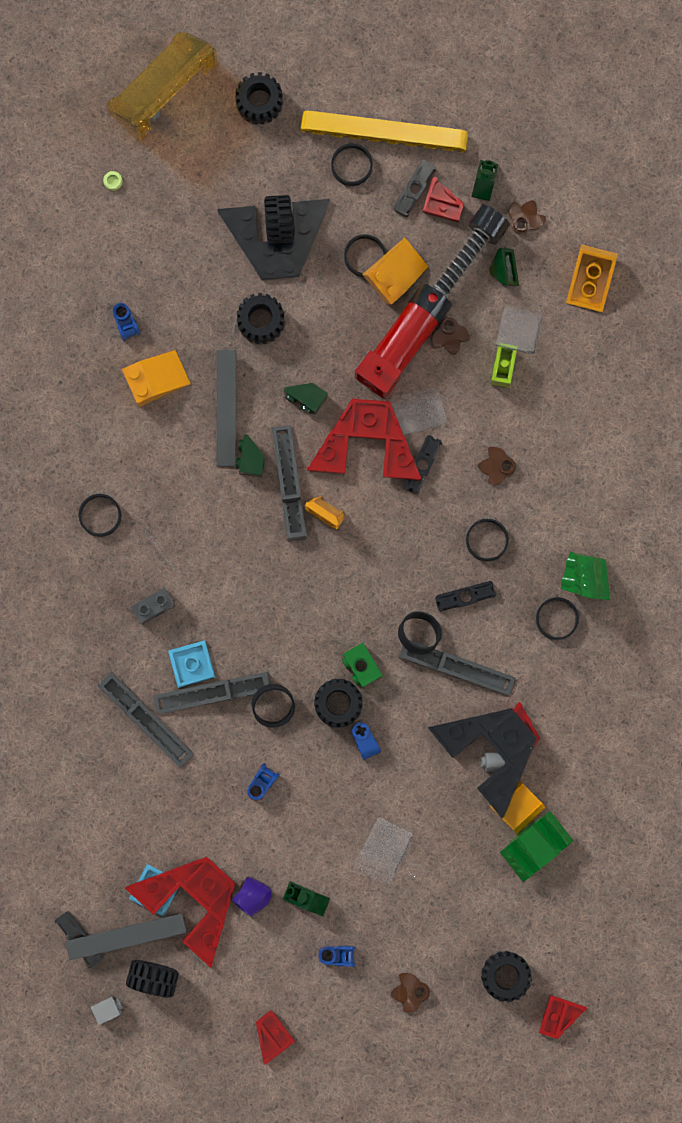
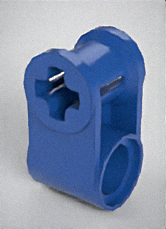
(126, 325)
(367, 743)
(262, 781)
(338, 955)

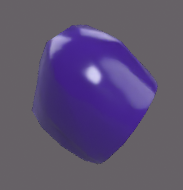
(252, 896)

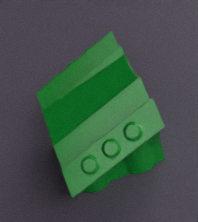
(586, 576)
(536, 846)

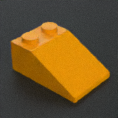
(395, 271)
(591, 278)
(156, 377)

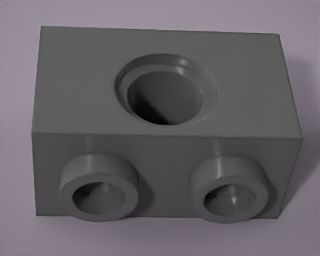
(153, 606)

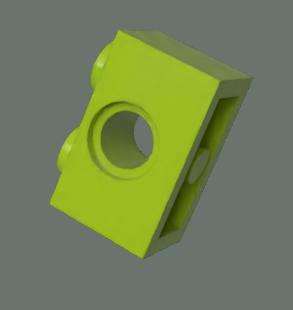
(503, 367)

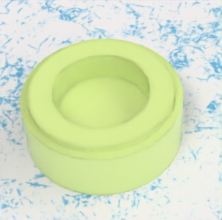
(112, 180)

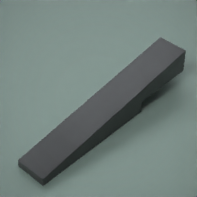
(226, 408)
(289, 484)
(460, 668)
(211, 693)
(144, 719)
(125, 936)

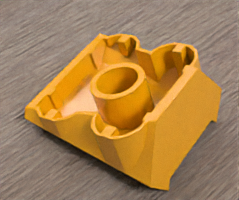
(325, 512)
(522, 808)

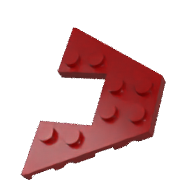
(370, 421)
(206, 885)

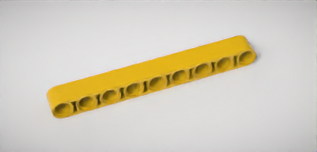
(384, 130)

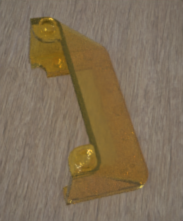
(161, 82)

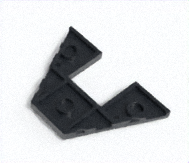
(279, 259)
(508, 737)

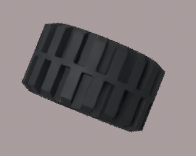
(264, 112)
(278, 219)
(260, 334)
(350, 715)
(152, 978)
(520, 986)

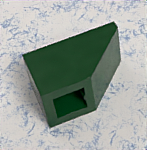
(485, 180)
(309, 396)
(251, 458)
(306, 898)

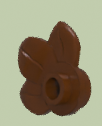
(528, 215)
(450, 339)
(494, 465)
(407, 992)

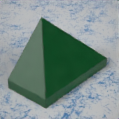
(504, 267)

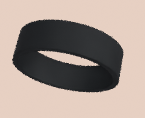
(346, 146)
(363, 236)
(92, 497)
(487, 520)
(576, 614)
(411, 647)
(286, 719)

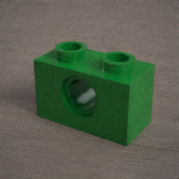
(358, 654)

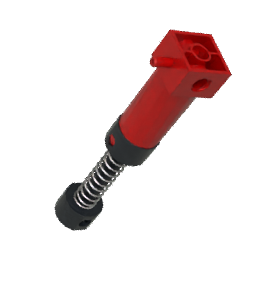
(426, 309)

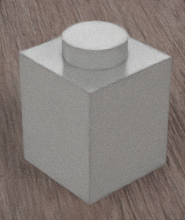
(107, 1009)

